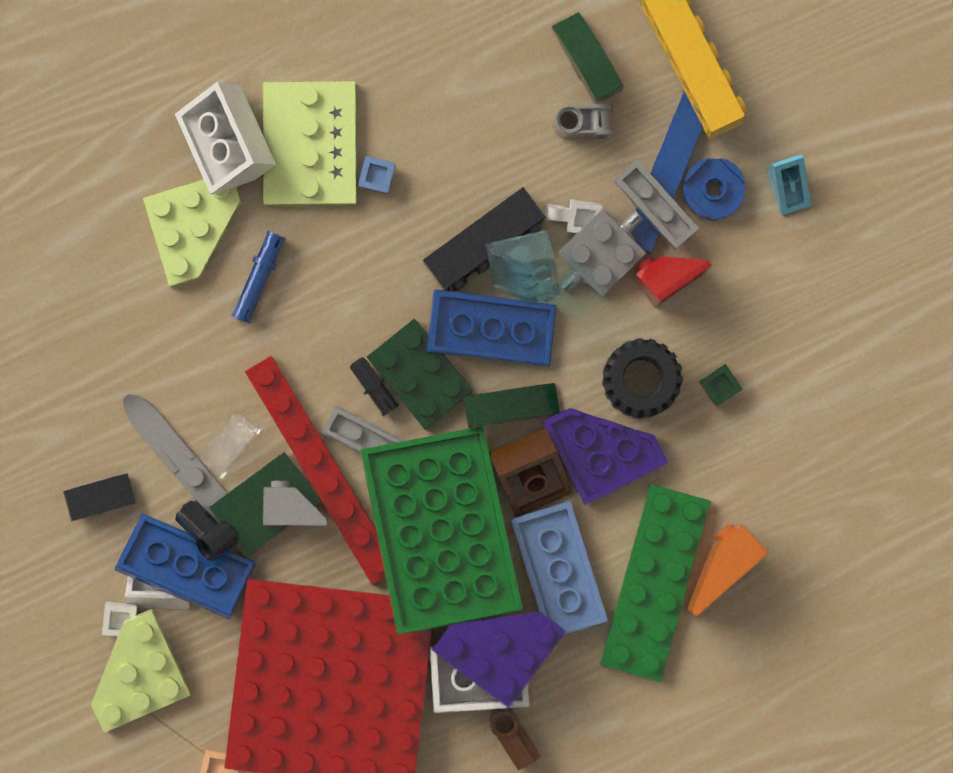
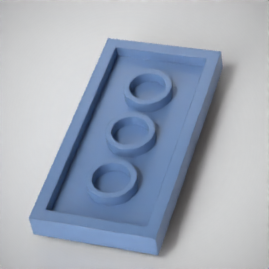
(559, 567)

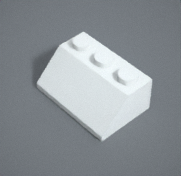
(225, 137)

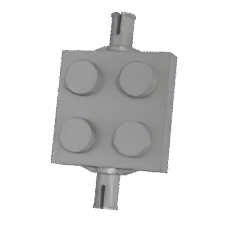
(602, 252)

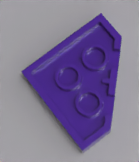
(602, 452)
(500, 651)

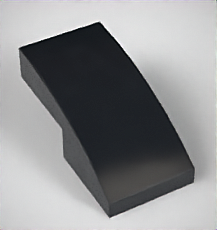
(99, 497)

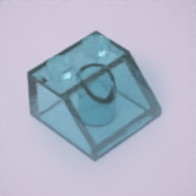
(525, 267)

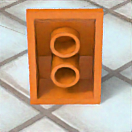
(726, 563)

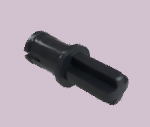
(373, 385)

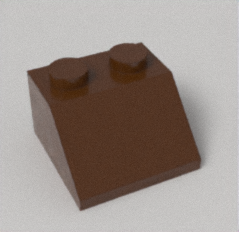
(530, 472)

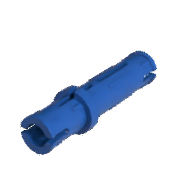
(258, 276)

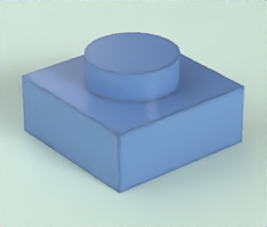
(376, 175)

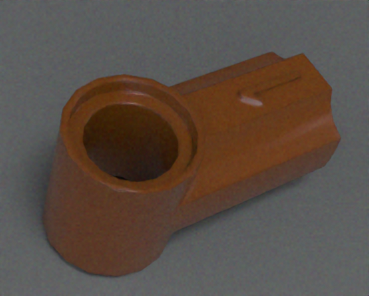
(515, 740)

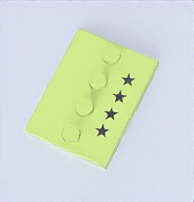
(312, 143)

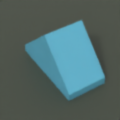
(790, 184)

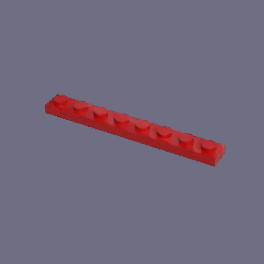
(318, 465)

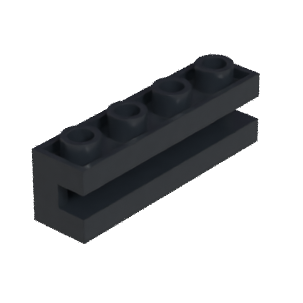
(468, 251)

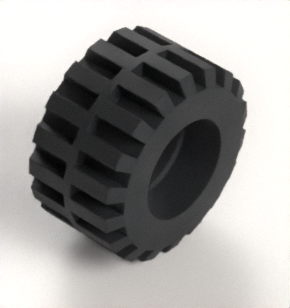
(657, 355)

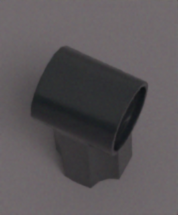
(210, 536)

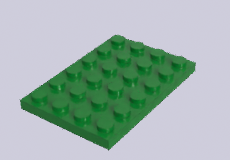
(440, 530)

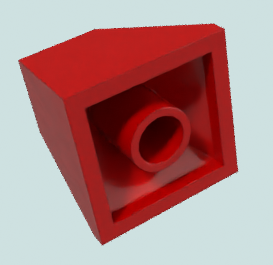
(668, 276)

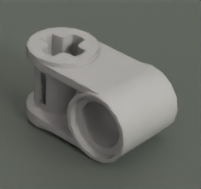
(586, 122)

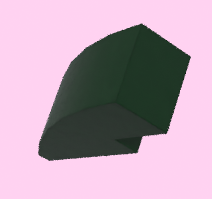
(588, 58)
(511, 405)

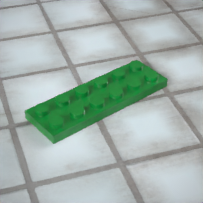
(655, 582)

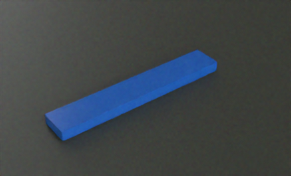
(671, 163)

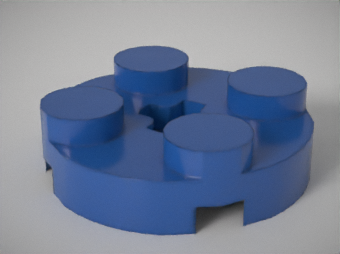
(714, 171)

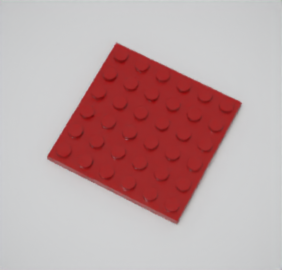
(325, 683)

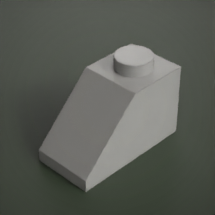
(289, 507)

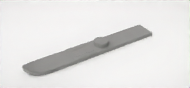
(173, 452)

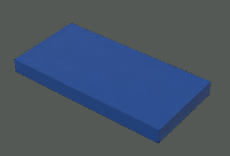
(491, 328)
(172, 563)

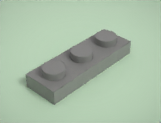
(655, 204)

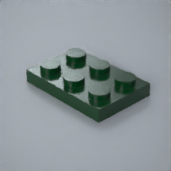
(419, 378)

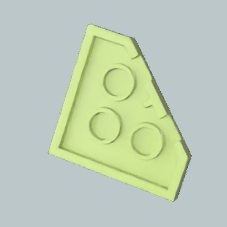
(189, 227)
(138, 675)

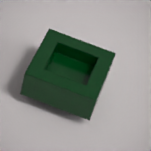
(720, 385)

